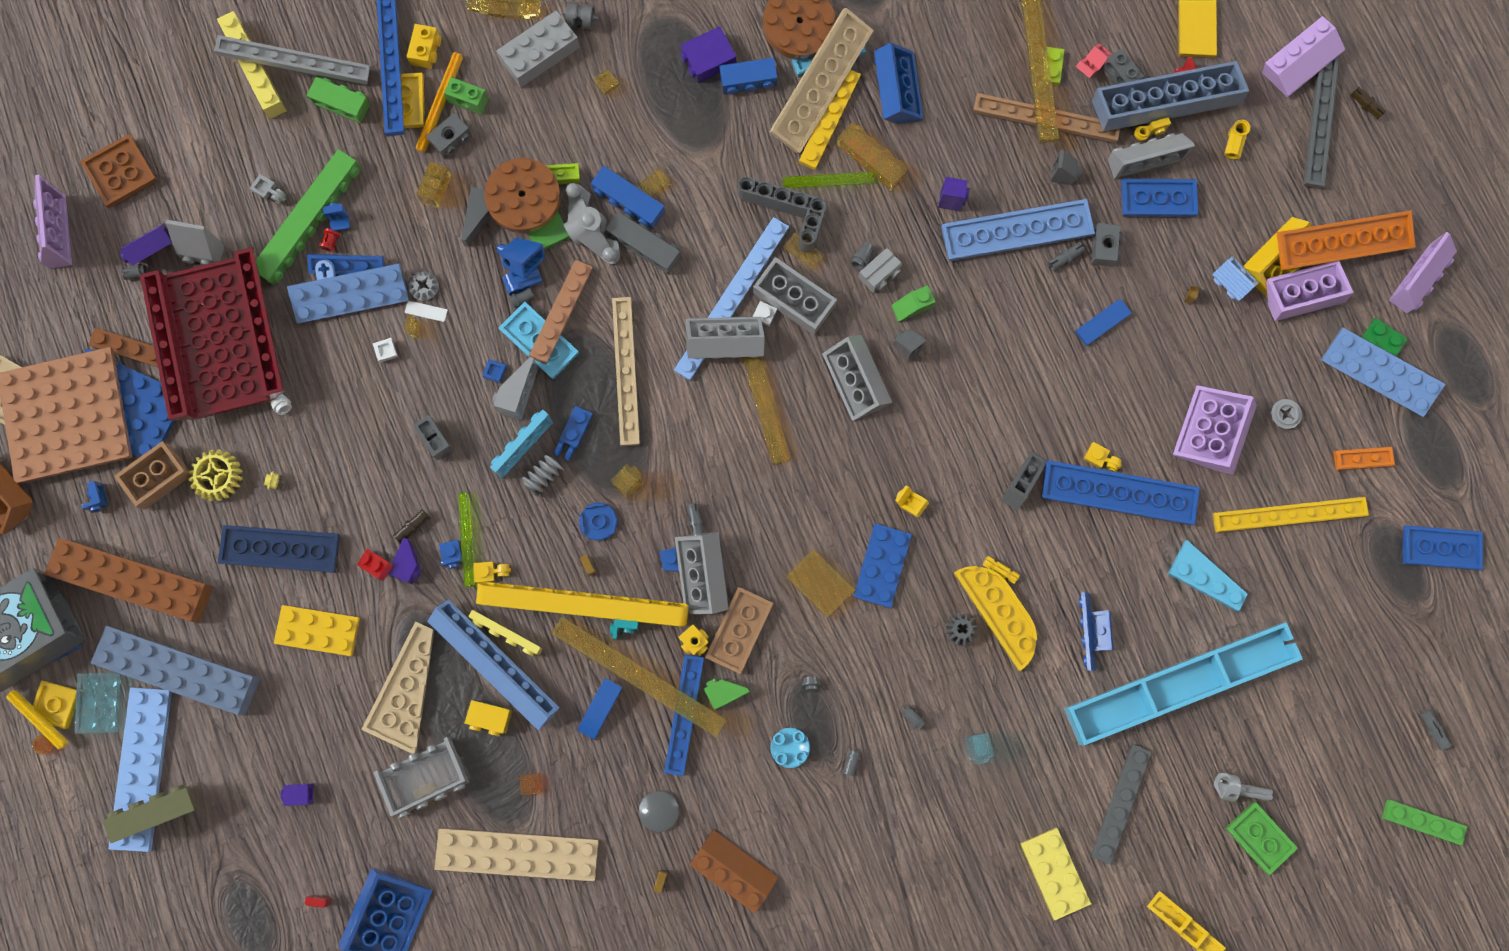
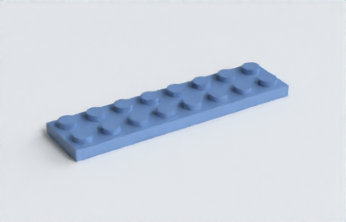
(1017, 230)

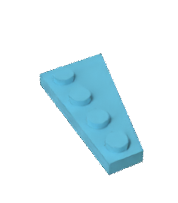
(1201, 574)

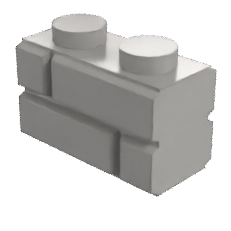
(880, 270)

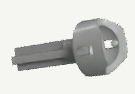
(1233, 789)

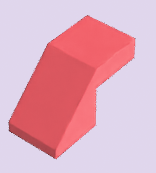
(1094, 60)

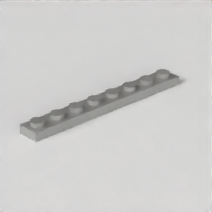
(291, 59)

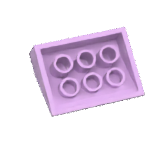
(52, 225)
(1215, 429)

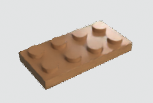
(739, 630)

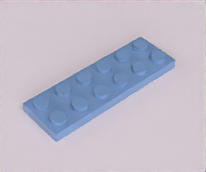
(348, 293)
(1382, 372)

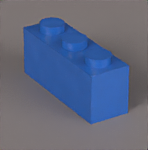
(748, 76)

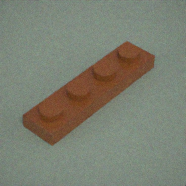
(124, 346)

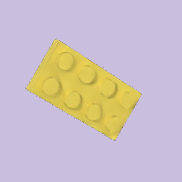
(1055, 873)

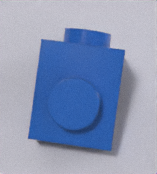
(337, 216)

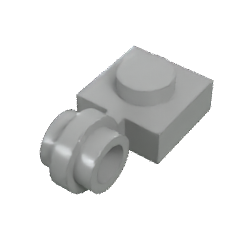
(265, 187)

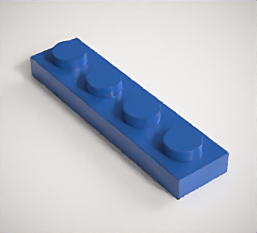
(345, 263)

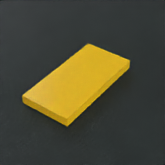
(1197, 28)

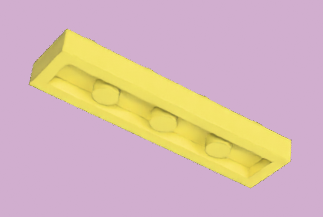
(512, 638)

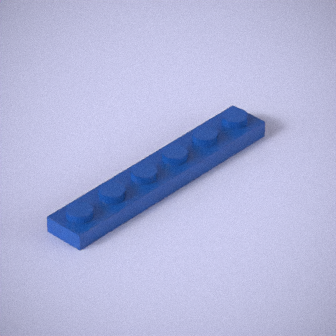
(681, 726)

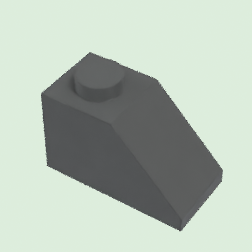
(1065, 169)
(908, 343)

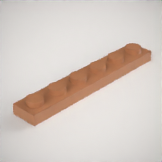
(560, 312)

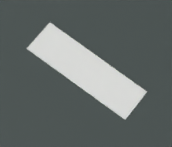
(426, 311)

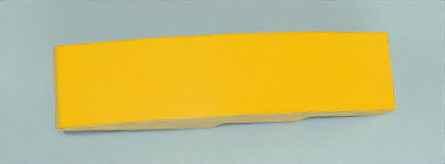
(1183, 924)

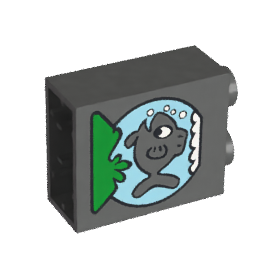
(33, 626)

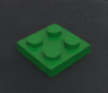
(1384, 337)

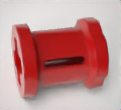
(329, 240)

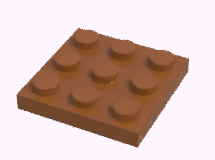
(118, 171)

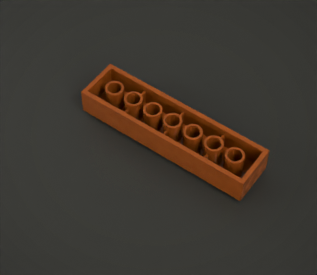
(128, 580)

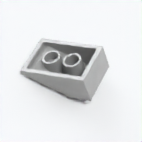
(194, 243)
(515, 391)

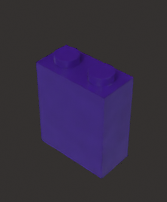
(707, 54)
(146, 244)

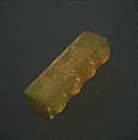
(872, 156)

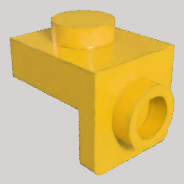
(911, 502)

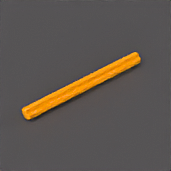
(438, 103)

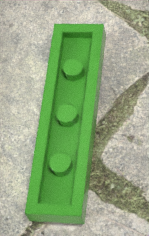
(1424, 822)

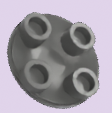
(658, 811)

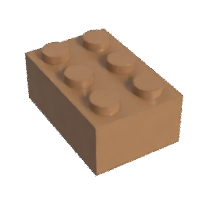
(153, 475)

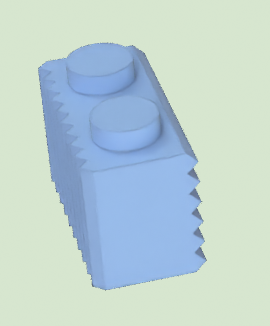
(1234, 279)

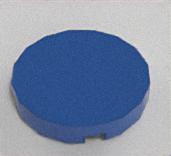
(598, 521)

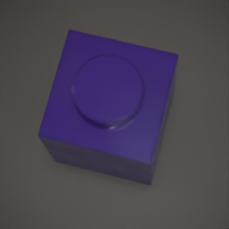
(297, 794)

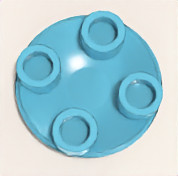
(790, 747)

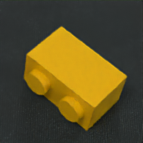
(488, 717)

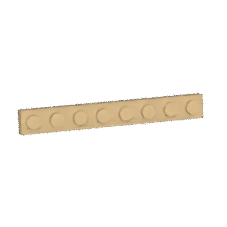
(626, 371)

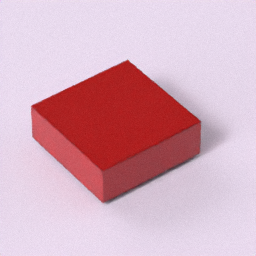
(317, 901)

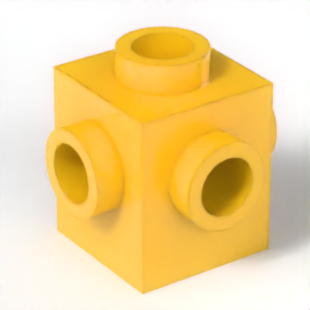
(693, 633)

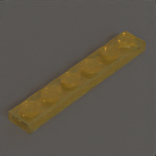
(766, 409)

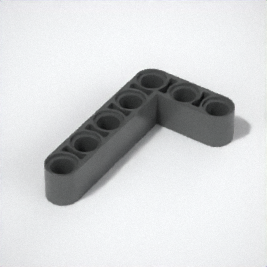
(788, 206)

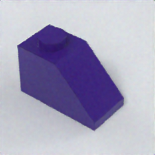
(406, 563)

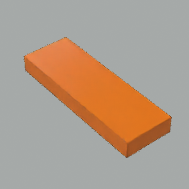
(1364, 458)

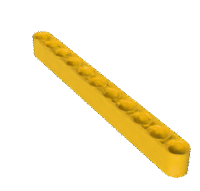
(582, 603)

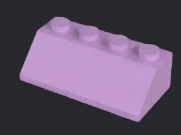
(1304, 57)
(1424, 273)
(1307, 290)

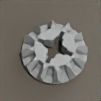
(424, 293)
(1294, 413)

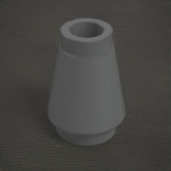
(862, 256)

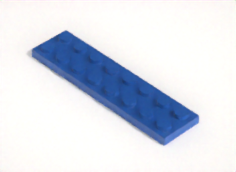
(1120, 493)

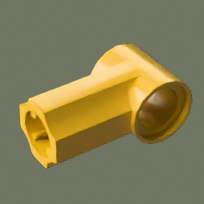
(1236, 140)

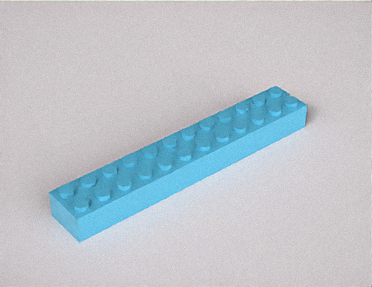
(1182, 684)

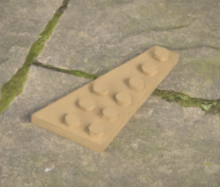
(400, 703)

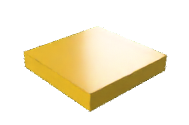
(56, 703)

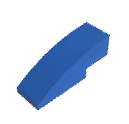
(600, 708)

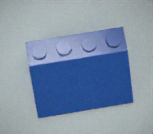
(385, 914)

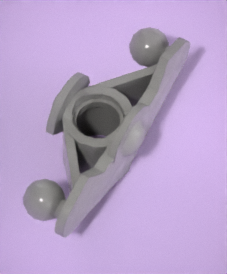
(588, 225)

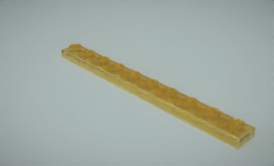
(1039, 71)
(639, 676)

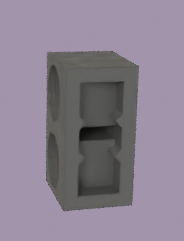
(1121, 68)
(433, 437)

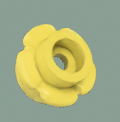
(271, 480)

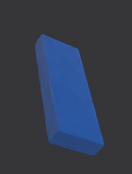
(1103, 322)

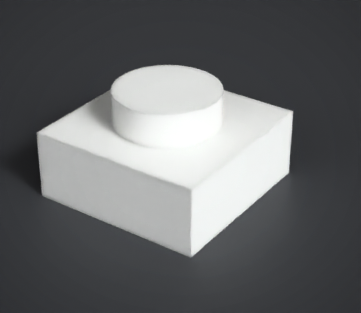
(766, 313)
(385, 350)

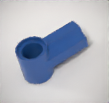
(516, 284)

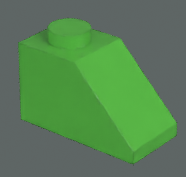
(913, 304)
(723, 692)

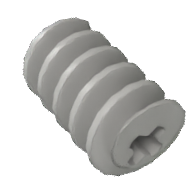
(541, 474)

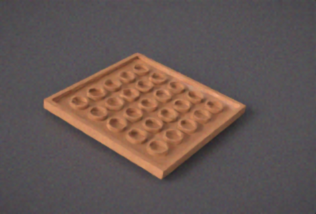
(64, 415)

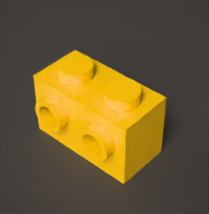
(423, 46)

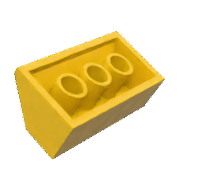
(1266, 261)

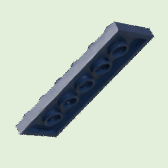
(279, 548)

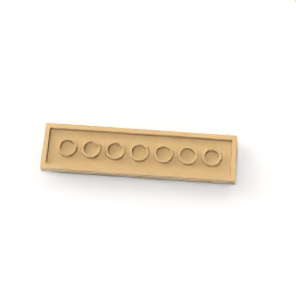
(821, 80)
(516, 854)

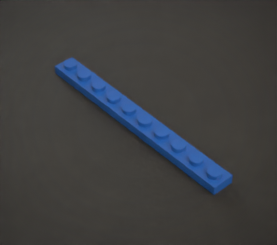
(390, 68)

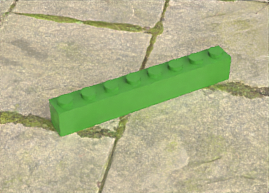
(306, 217)

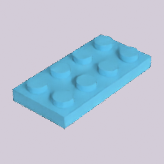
(523, 331)
(516, 449)

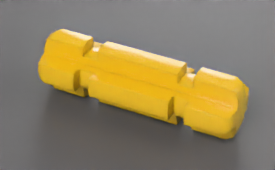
(1001, 569)

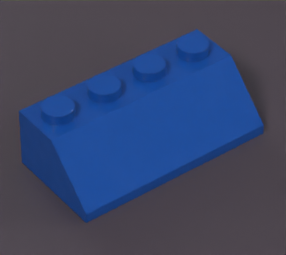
(898, 84)

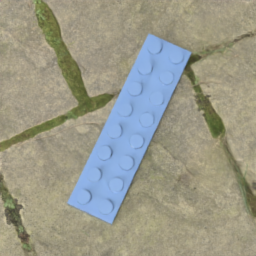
(142, 757)

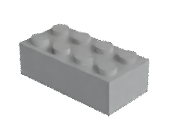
(538, 48)
(794, 296)

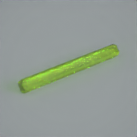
(828, 179)
(466, 539)

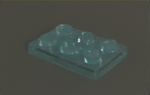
(97, 703)

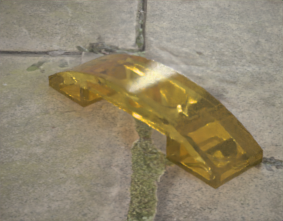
(506, 8)

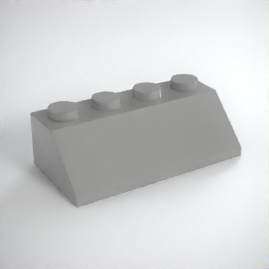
(1149, 155)
(724, 337)
(856, 377)
(701, 573)

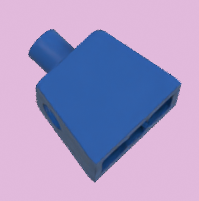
(521, 256)

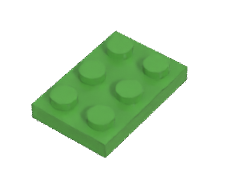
(1261, 838)

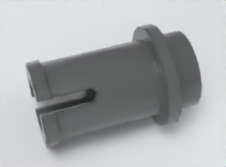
(134, 272)
(521, 297)
(913, 717)
(852, 762)

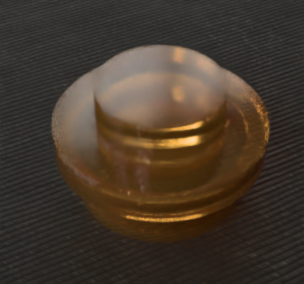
(42, 745)

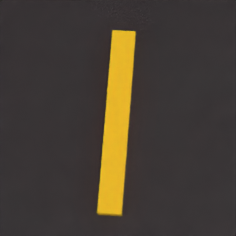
(1290, 514)

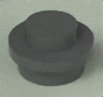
(811, 684)

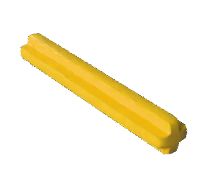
(37, 719)

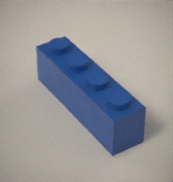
(628, 197)

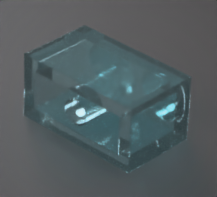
(979, 748)

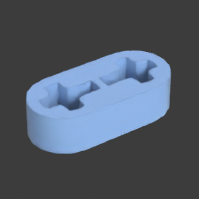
(320, 274)

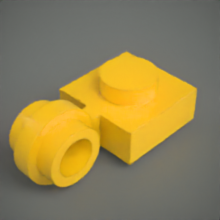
(1156, 127)
(1098, 455)
(486, 573)

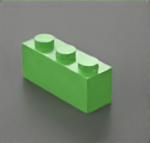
(338, 99)

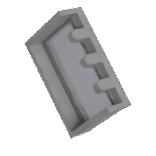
(421, 779)

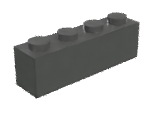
(643, 243)

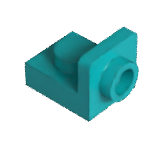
(626, 626)

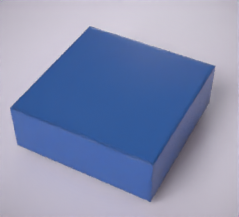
(494, 371)

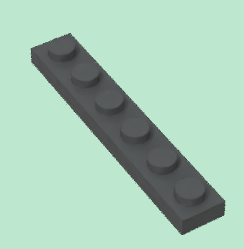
(1120, 804)

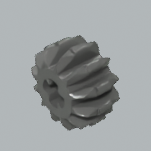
(961, 622)

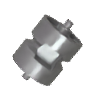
(580, 15)

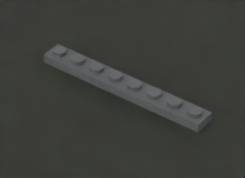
(1321, 126)

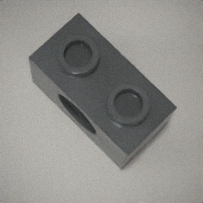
(451, 126)
(1100, 254)

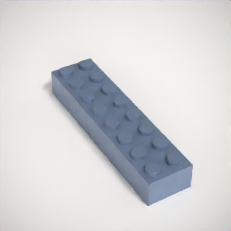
(1170, 96)
(175, 670)

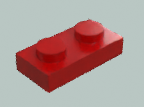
(375, 565)

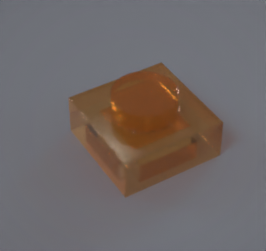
(530, 784)

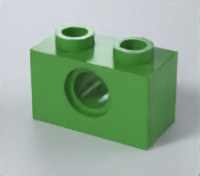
(466, 95)

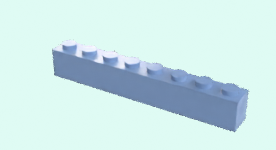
(493, 664)

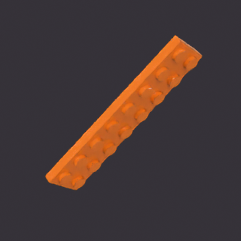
(1345, 240)

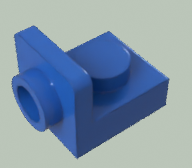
(97, 496)
(451, 554)

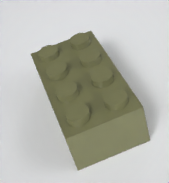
(149, 814)

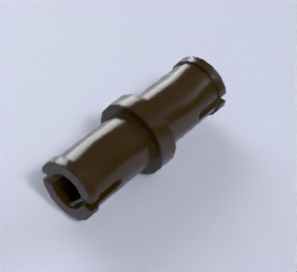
(1368, 103)
(411, 526)

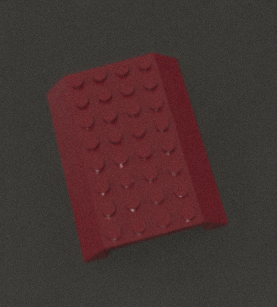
(212, 337)

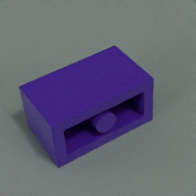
(953, 194)

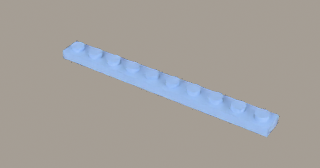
(740, 285)

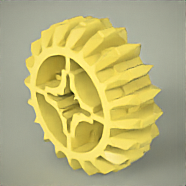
(211, 461)

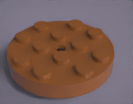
(797, 26)
(522, 195)

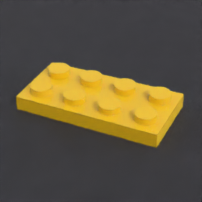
(317, 630)

